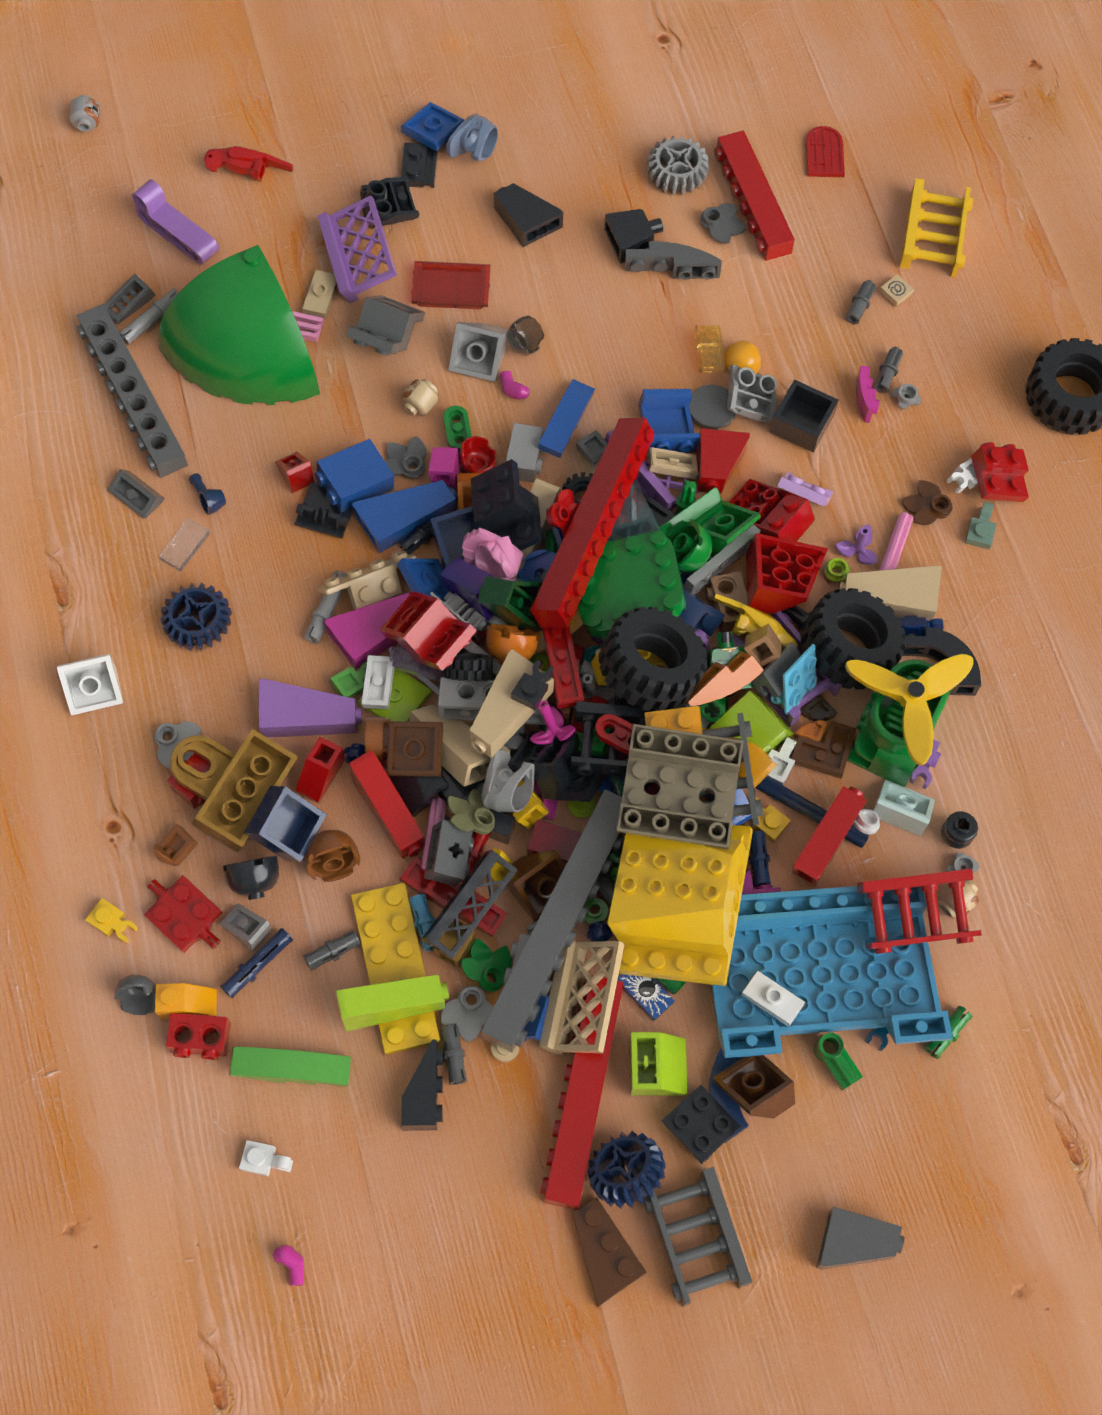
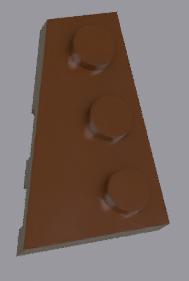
(607, 1254)

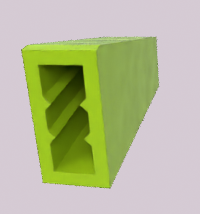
(390, 1001)

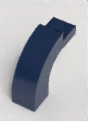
(701, 614)

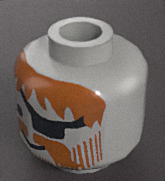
(84, 112)

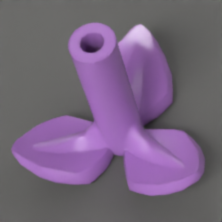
(862, 539)

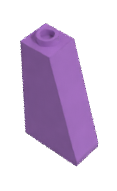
(302, 711)

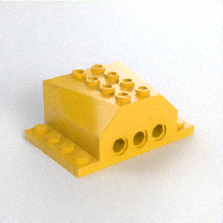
(679, 906)

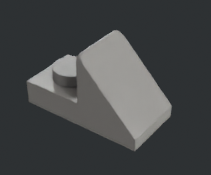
(246, 926)

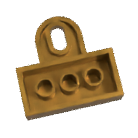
(232, 784)

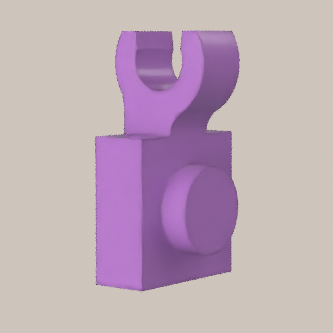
(923, 770)

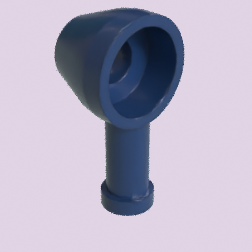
(210, 499)

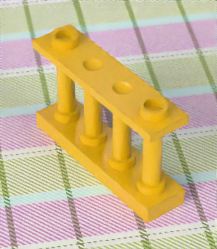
(914, 233)

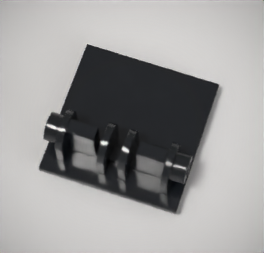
(320, 515)
(701, 1124)

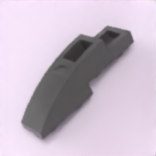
(680, 259)

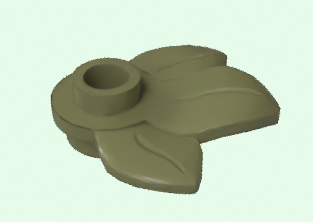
(471, 813)

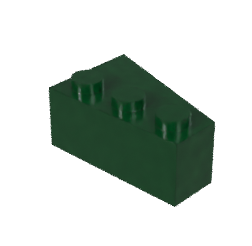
(511, 599)

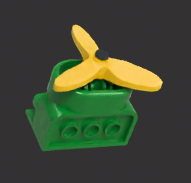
(902, 713)

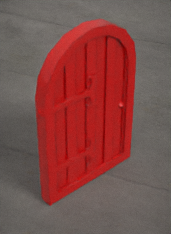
(825, 153)

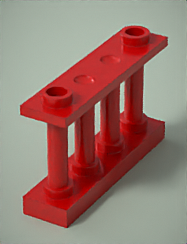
(929, 885)

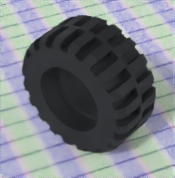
(1051, 401)
(864, 618)
(640, 680)

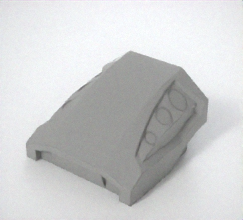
(751, 394)

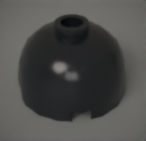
(252, 876)

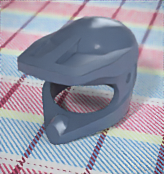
(473, 135)

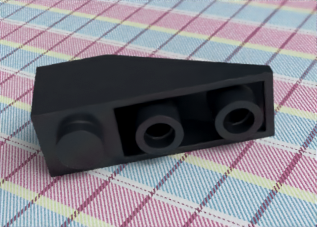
(420, 1097)

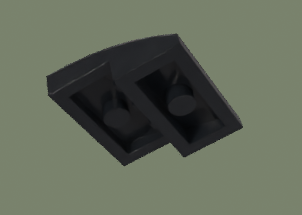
(418, 790)

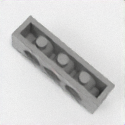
(453, 706)

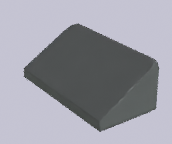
(135, 493)

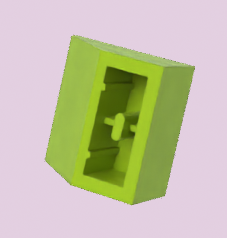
(657, 1064)

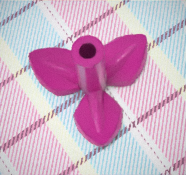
(553, 722)

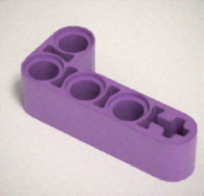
(171, 224)

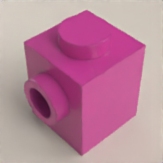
(444, 465)

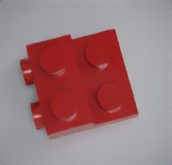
(1001, 472)

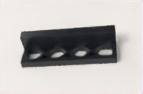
(461, 896)

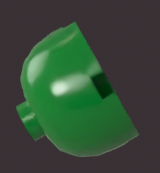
(691, 545)

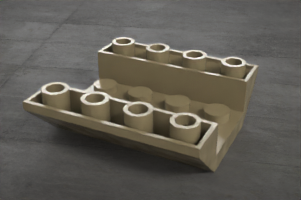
(682, 768)

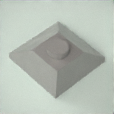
(478, 350)

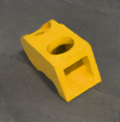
(534, 810)

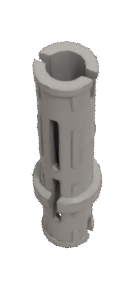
(148, 318)
(322, 613)

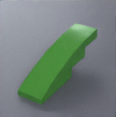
(289, 1066)

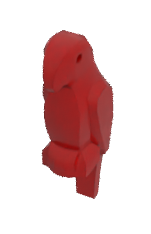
(243, 161)

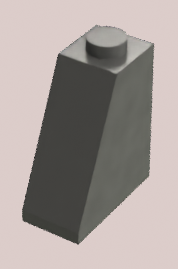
(857, 1240)

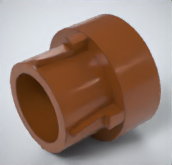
(377, 736)

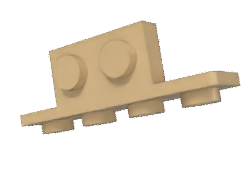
(370, 584)

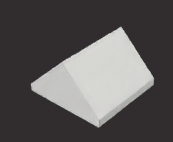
(90, 684)

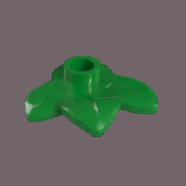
(484, 963)

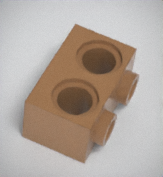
(734, 584)

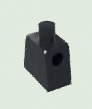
(630, 231)

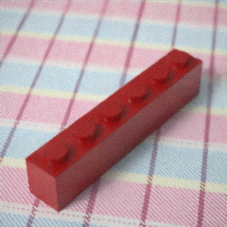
(754, 195)

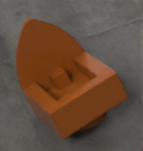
(174, 846)

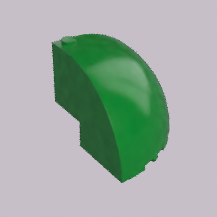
(238, 334)

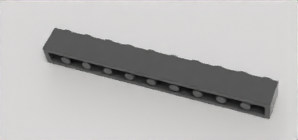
(556, 926)

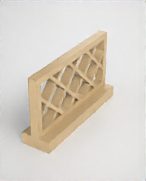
(565, 996)

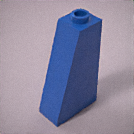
(395, 515)

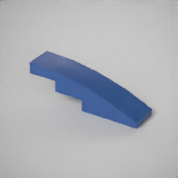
(566, 418)

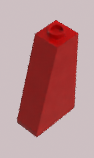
(386, 804)
(829, 835)

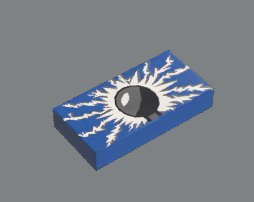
(647, 994)

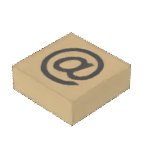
(896, 290)

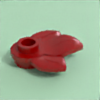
(562, 511)

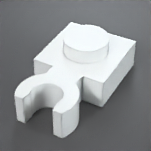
(964, 476)

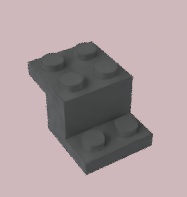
(385, 325)

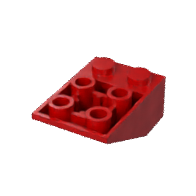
(781, 512)

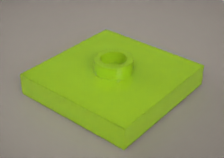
(406, 696)

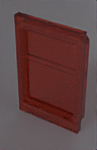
(451, 285)

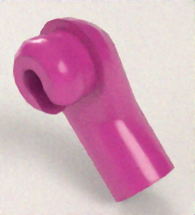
(511, 388)
(293, 1261)

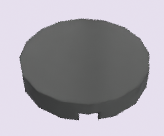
(709, 407)

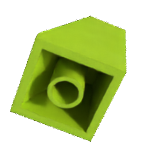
(766, 726)

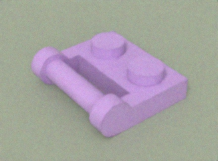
(799, 487)

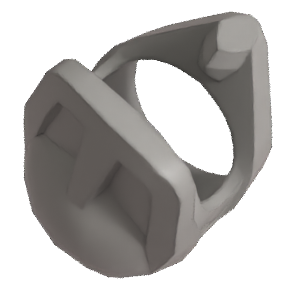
(501, 788)

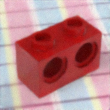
(200, 1028)

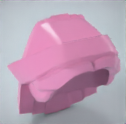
(492, 553)

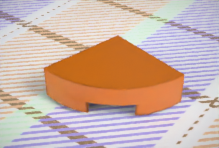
(812, 730)

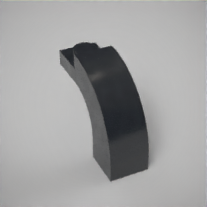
(942, 645)

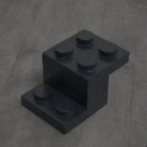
(506, 506)
(553, 769)

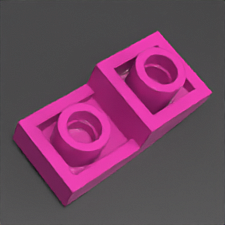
(865, 394)

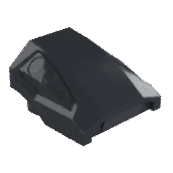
(391, 200)

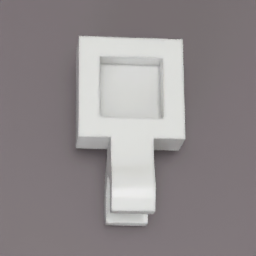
(784, 763)
(260, 1158)

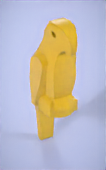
(753, 619)

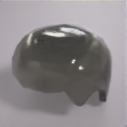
(525, 335)

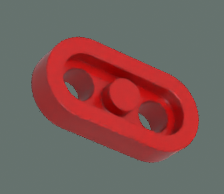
(621, 735)

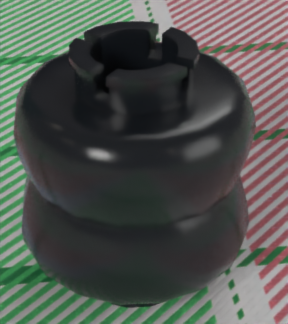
(959, 829)

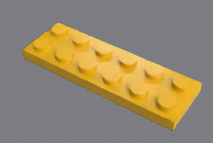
(393, 955)

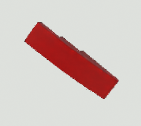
(442, 893)

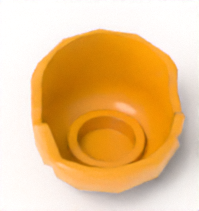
(743, 355)

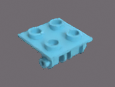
(798, 680)

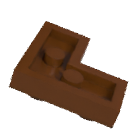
(827, 756)

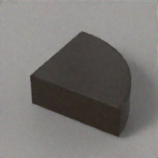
(818, 710)

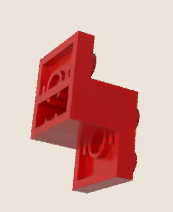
(428, 630)

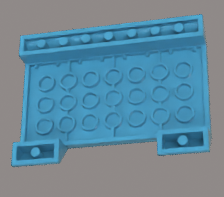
(818, 952)

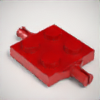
(183, 914)

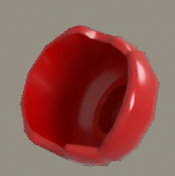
(477, 455)

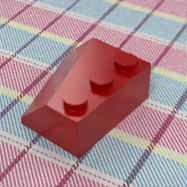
(780, 572)

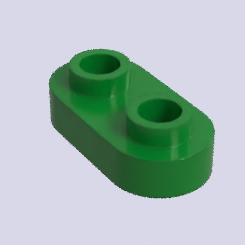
(456, 431)

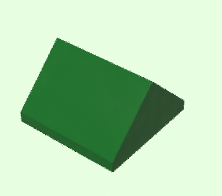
(726, 523)

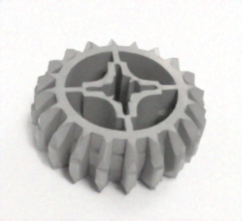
(678, 172)

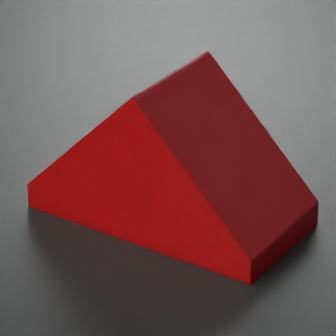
(296, 471)

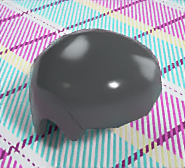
(136, 994)

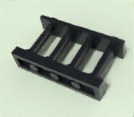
(588, 714)

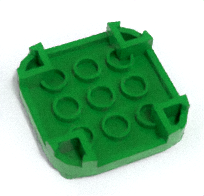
(630, 576)

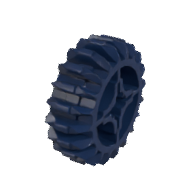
(211, 605)
(644, 1168)

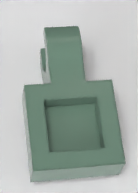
(980, 530)

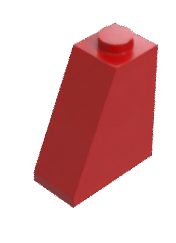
(718, 457)

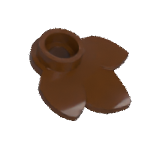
(925, 503)

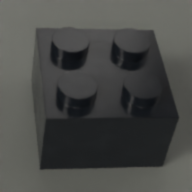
(803, 415)

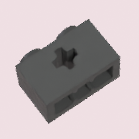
(440, 863)

